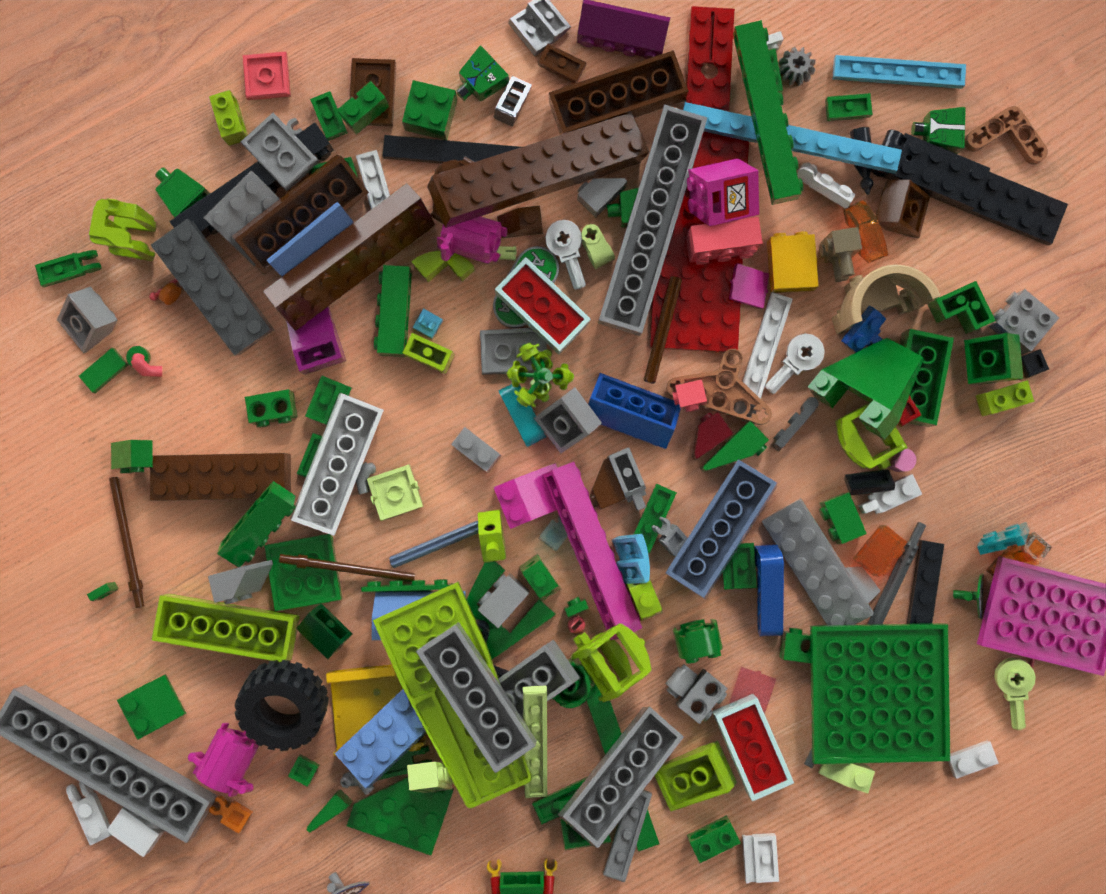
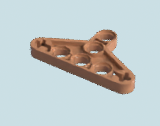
(734, 393)

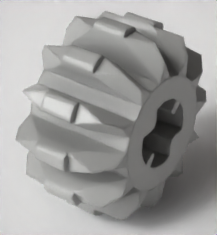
(798, 74)

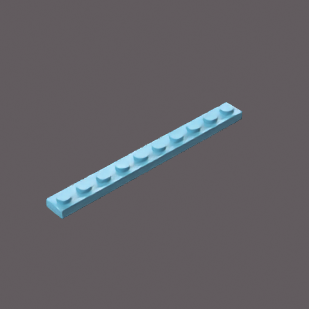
(804, 140)

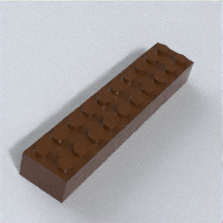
(536, 169)

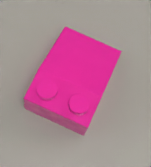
(526, 497)

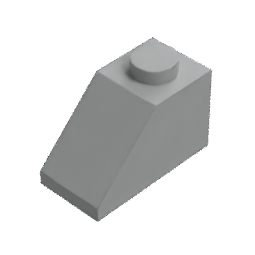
(599, 193)

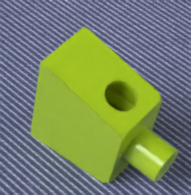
(491, 542)
(645, 599)

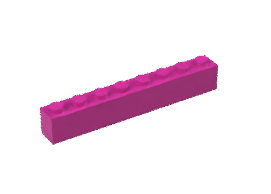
(591, 548)

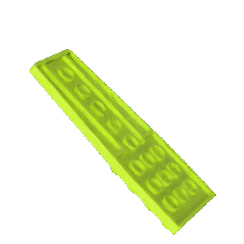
(402, 635)

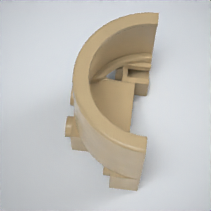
(880, 292)

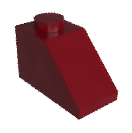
(709, 434)

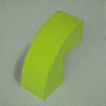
(431, 264)

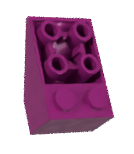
(316, 343)

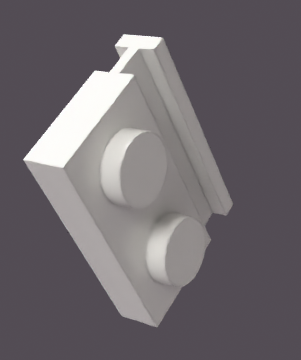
(760, 858)

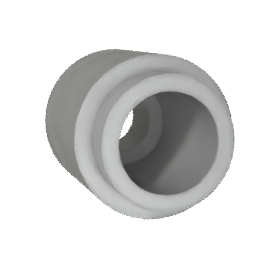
(681, 681)

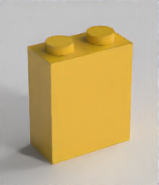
(792, 262)

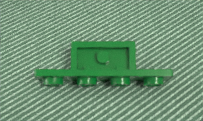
(417, 585)

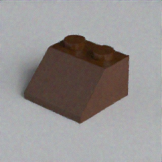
(902, 207)

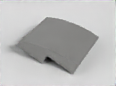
(539, 25)

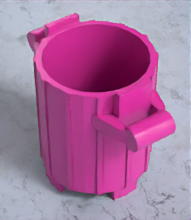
(472, 239)
(225, 761)

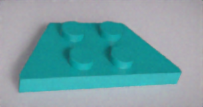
(999, 541)

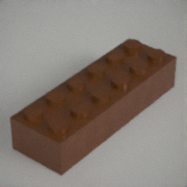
(633, 89)
(298, 209)
(217, 476)

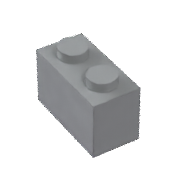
(476, 449)

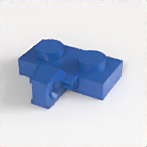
(866, 331)

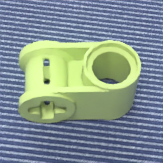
(597, 249)

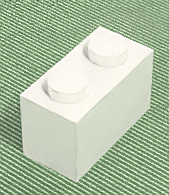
(135, 831)

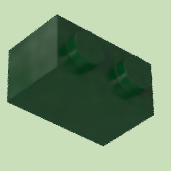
(324, 631)

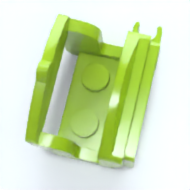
(115, 233)
(855, 447)
(598, 669)

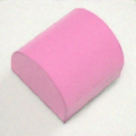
(903, 461)

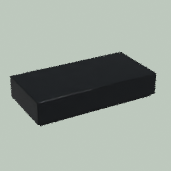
(869, 482)

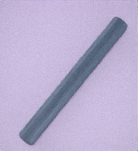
(435, 544)

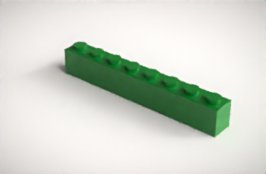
(767, 112)

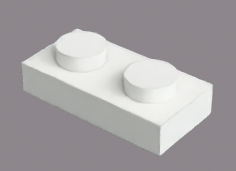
(972, 759)

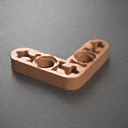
(1012, 129)

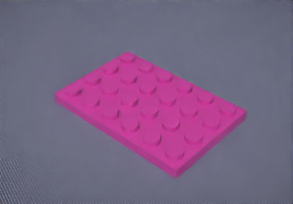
(1046, 616)

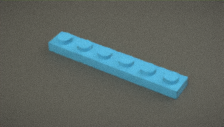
(899, 71)

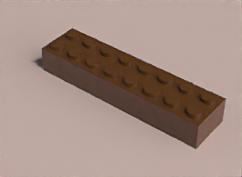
(350, 257)

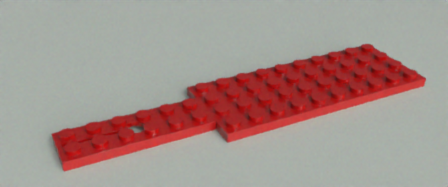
(703, 312)

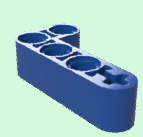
(769, 590)

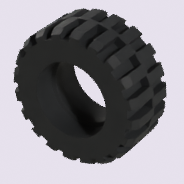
(275, 728)

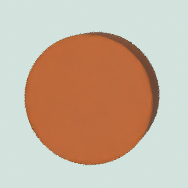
(169, 293)

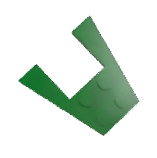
(500, 638)

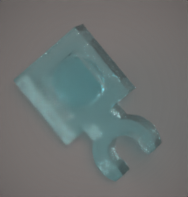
(554, 534)

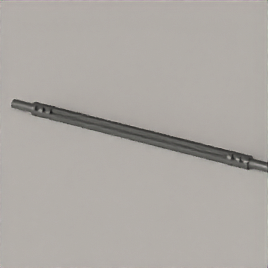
(891, 588)

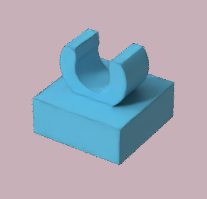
(427, 323)

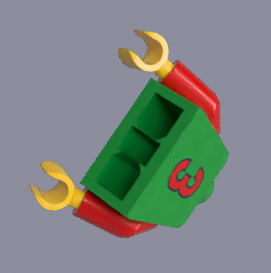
(522, 881)

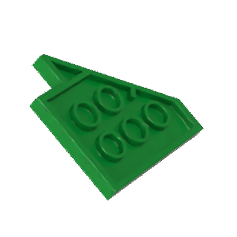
(402, 815)

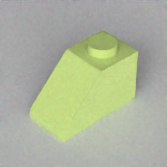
(849, 774)

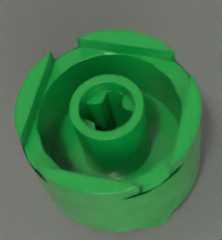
(698, 640)
(582, 691)

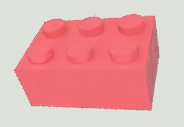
(724, 240)

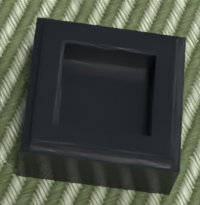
(1034, 363)

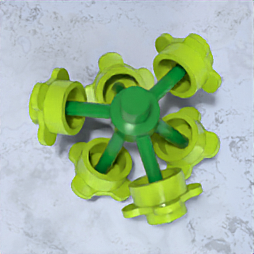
(540, 384)

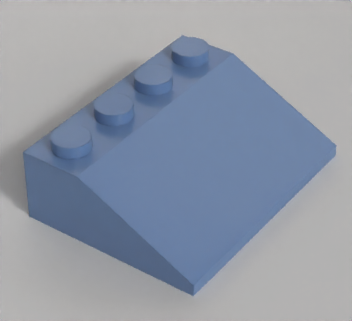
(310, 239)

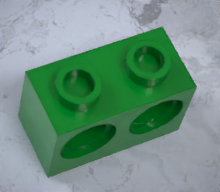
(271, 402)
(713, 839)

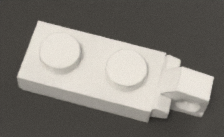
(905, 490)

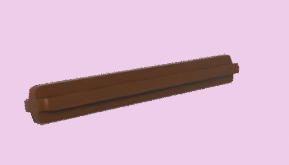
(662, 329)

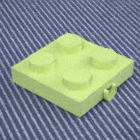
(395, 492)

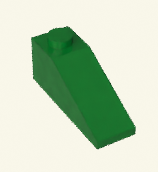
(742, 444)

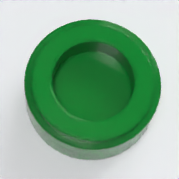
(138, 349)

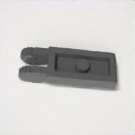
(795, 422)

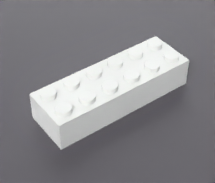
(336, 464)

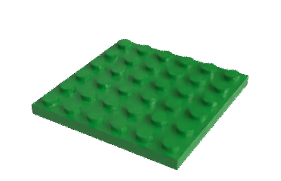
(880, 693)

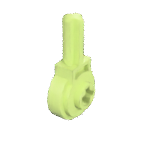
(1015, 690)

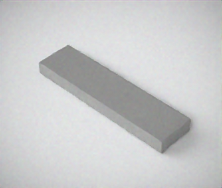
(627, 838)

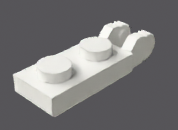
(825, 185)
(89, 813)

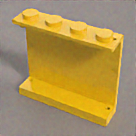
(355, 702)

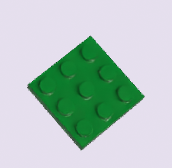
(303, 587)

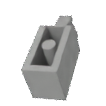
(629, 477)

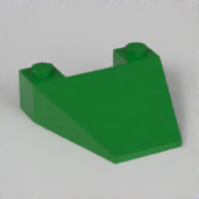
(877, 374)

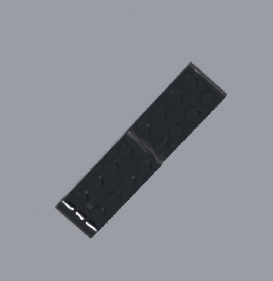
(974, 188)

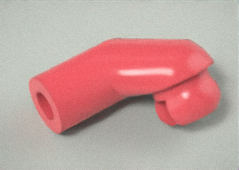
(143, 368)

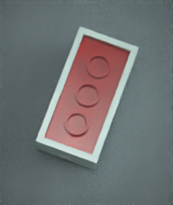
(542, 305)
(753, 747)

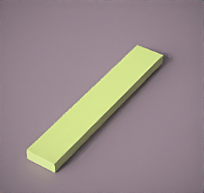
(536, 719)

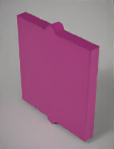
(749, 286)

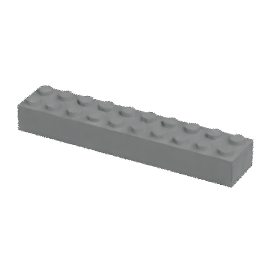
(652, 220)
(105, 763)

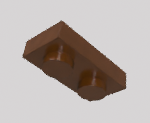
(562, 63)

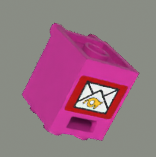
(737, 191)

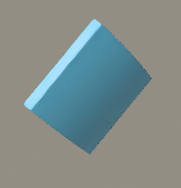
(633, 558)

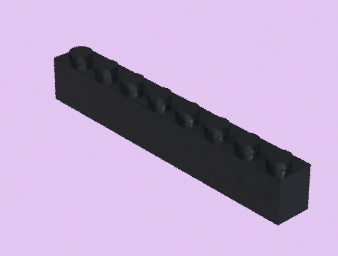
(311, 137)

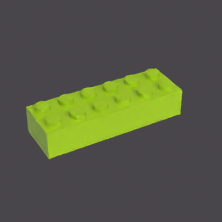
(225, 627)

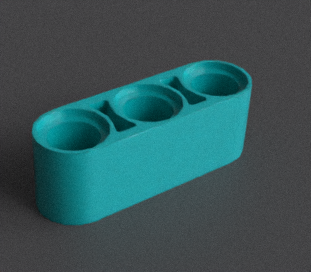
(522, 416)

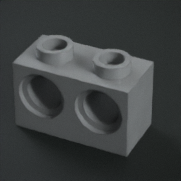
(697, 693)

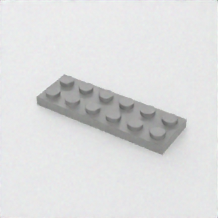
(817, 565)

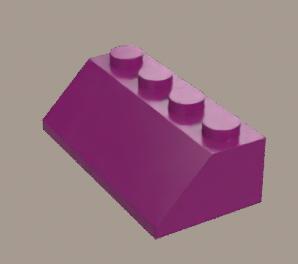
(622, 29)

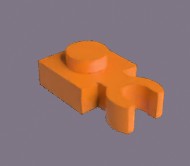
(234, 815)

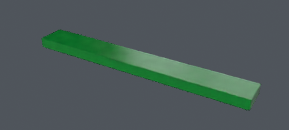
(609, 732)

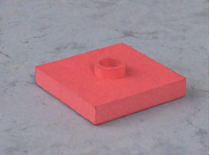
(266, 75)

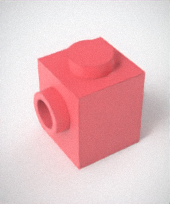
(690, 395)

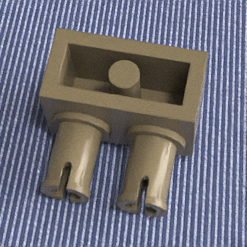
(839, 249)

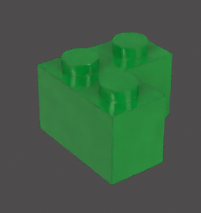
(967, 304)

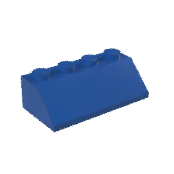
(634, 410)

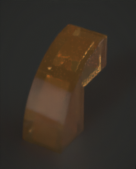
(871, 234)
(1030, 553)

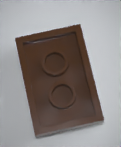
(383, 75)

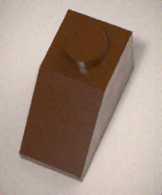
(522, 221)
(606, 487)

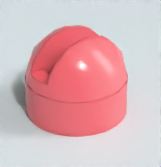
(572, 621)

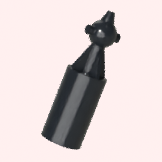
(863, 134)

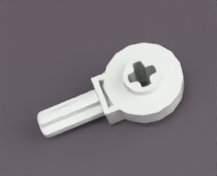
(567, 252)
(794, 362)

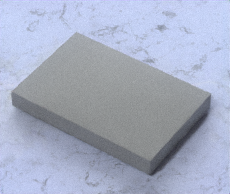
(280, 151)
(502, 346)

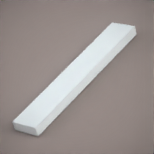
(765, 348)

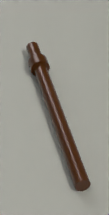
(303, 561)
(135, 585)

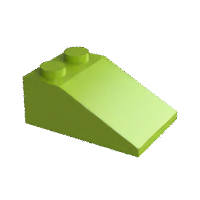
(695, 776)

